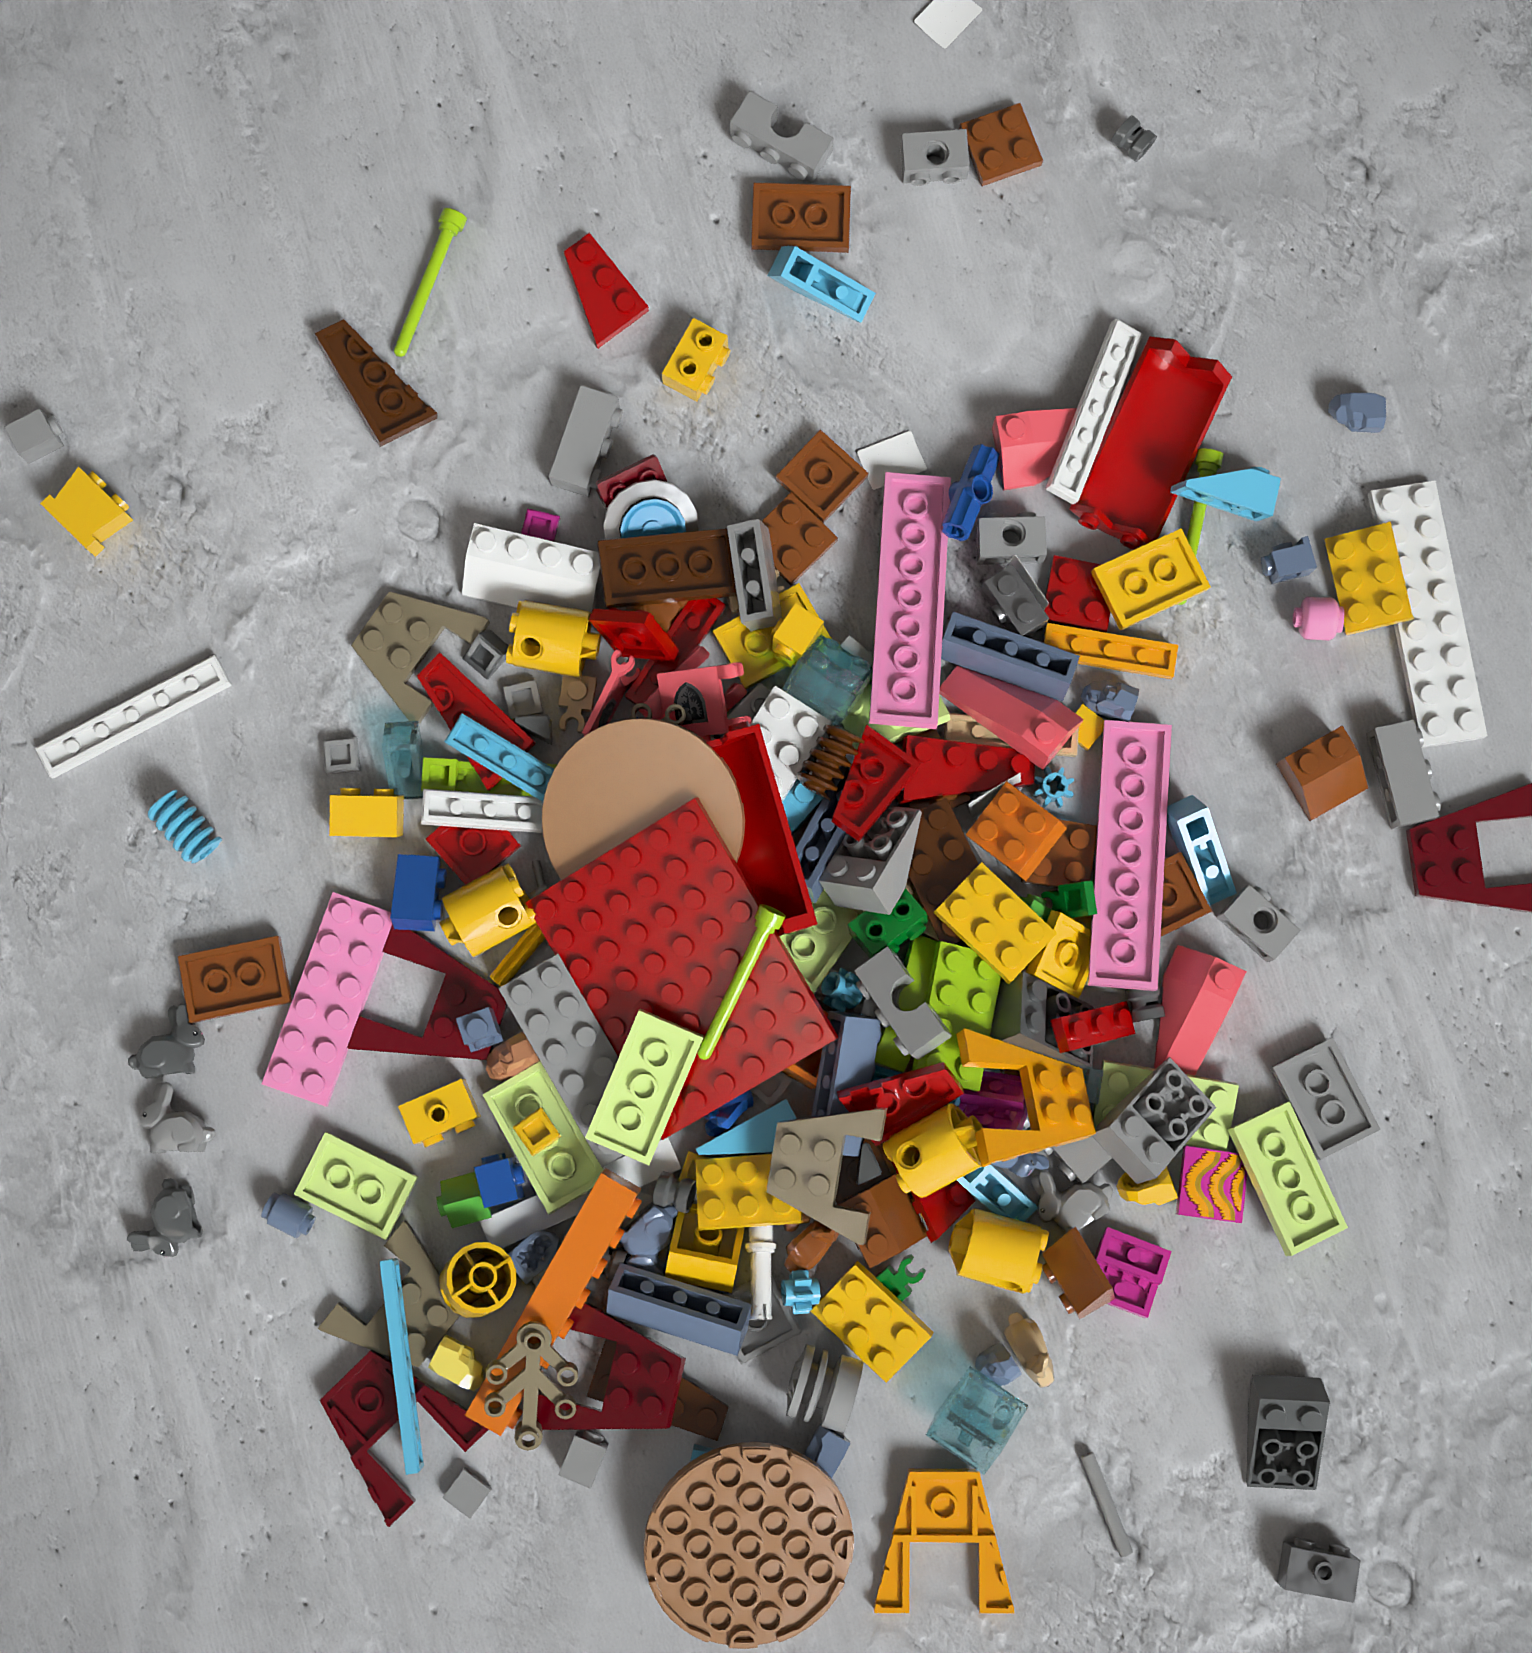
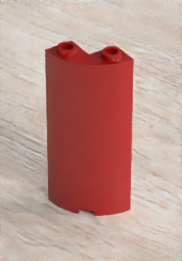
(1151, 442)
(768, 848)

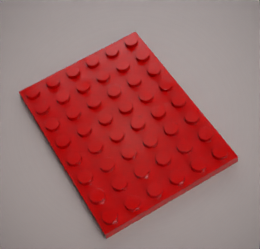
(664, 934)

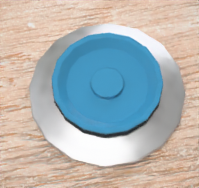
(649, 510)

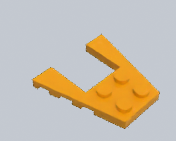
(1052, 1093)
(943, 1508)

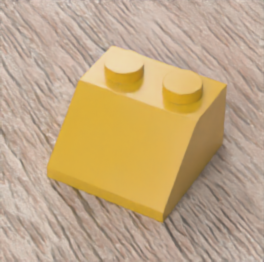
(703, 1256)

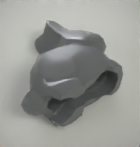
(169, 1052)
(173, 1221)

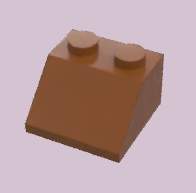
(1324, 773)
(892, 1220)
(1077, 1274)

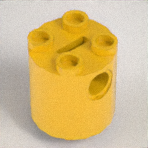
(552, 638)
(487, 911)
(934, 1150)
(997, 1250)
(493, 1273)

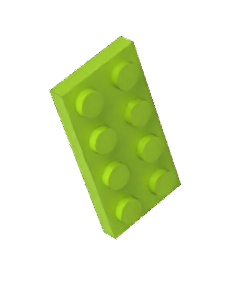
(964, 997)

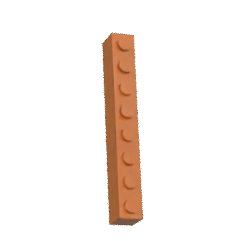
(565, 1284)

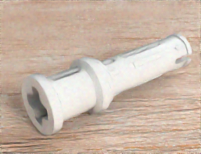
(760, 1249)

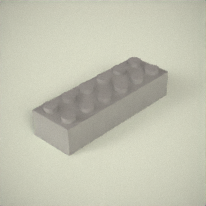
(565, 1040)

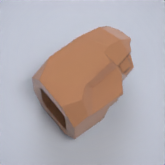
(511, 1058)

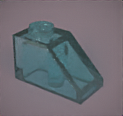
(403, 758)

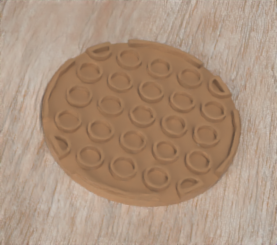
(626, 781)
(748, 1545)

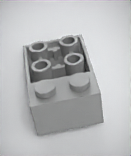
(875, 869)
(1153, 1122)

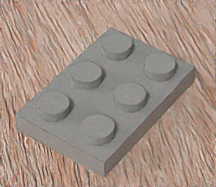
(1325, 1098)

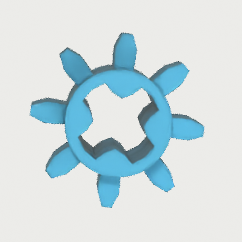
(1062, 785)
(841, 990)
(800, 1292)

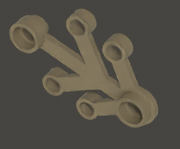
(531, 1380)

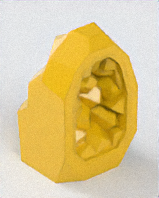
(1152, 1191)

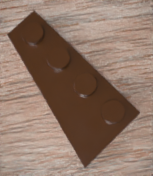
(377, 392)
(694, 1409)

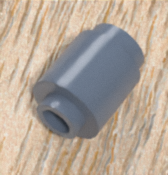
(288, 1215)

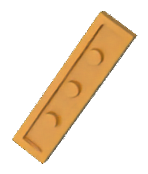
(1114, 650)

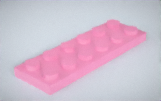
(329, 1000)

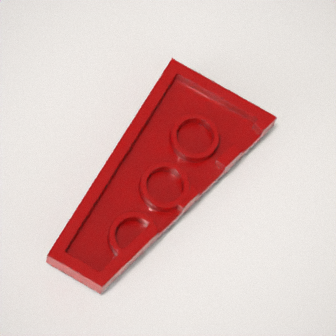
(457, 695)
(961, 768)

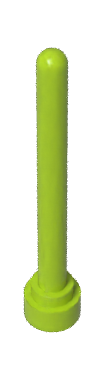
(450, 224)
(1208, 462)
(767, 921)

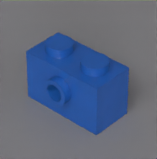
(417, 892)
(499, 1180)

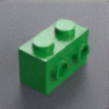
(878, 930)

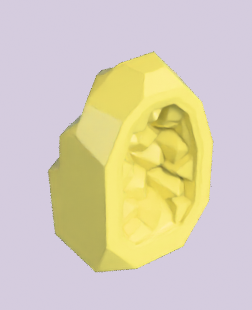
(457, 1363)

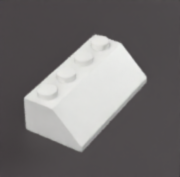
(519, 567)

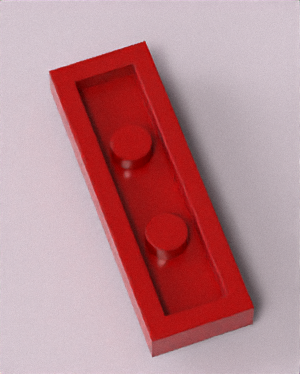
(1093, 1027)

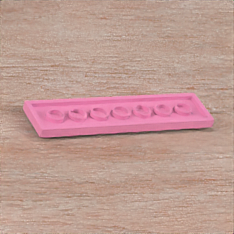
(910, 601)
(1130, 855)

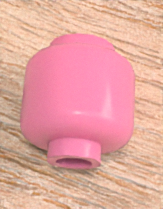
(1319, 618)

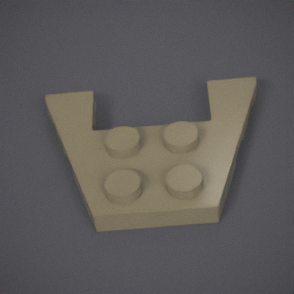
(400, 638)
(809, 1165)
(425, 1309)

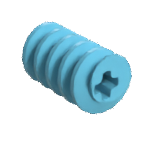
(182, 828)

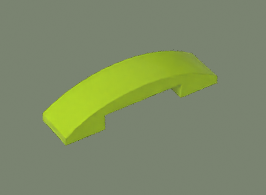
(461, 776)
(919, 965)

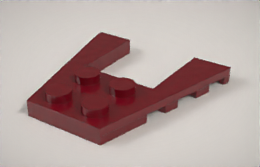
(1448, 855)
(459, 995)
(640, 1383)
(366, 1407)

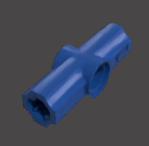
(970, 492)

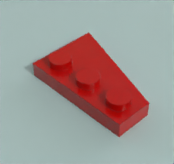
(604, 291)
(872, 783)
(942, 1207)

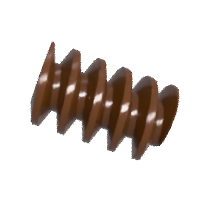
(828, 760)

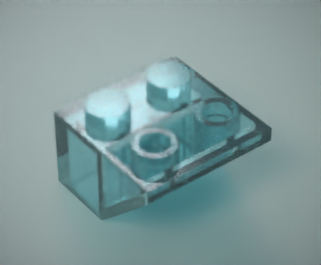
(829, 679)
(976, 1420)

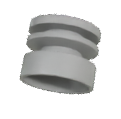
(824, 1388)

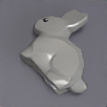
(173, 1129)
(1073, 1206)

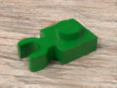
(1073, 899)
(898, 1280)

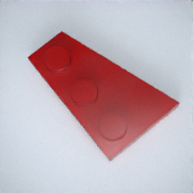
(905, 1096)

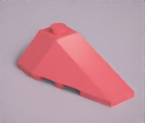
(1030, 444)
(1018, 716)
(1195, 1002)

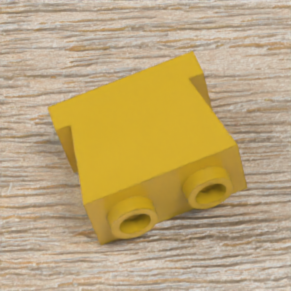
(88, 510)

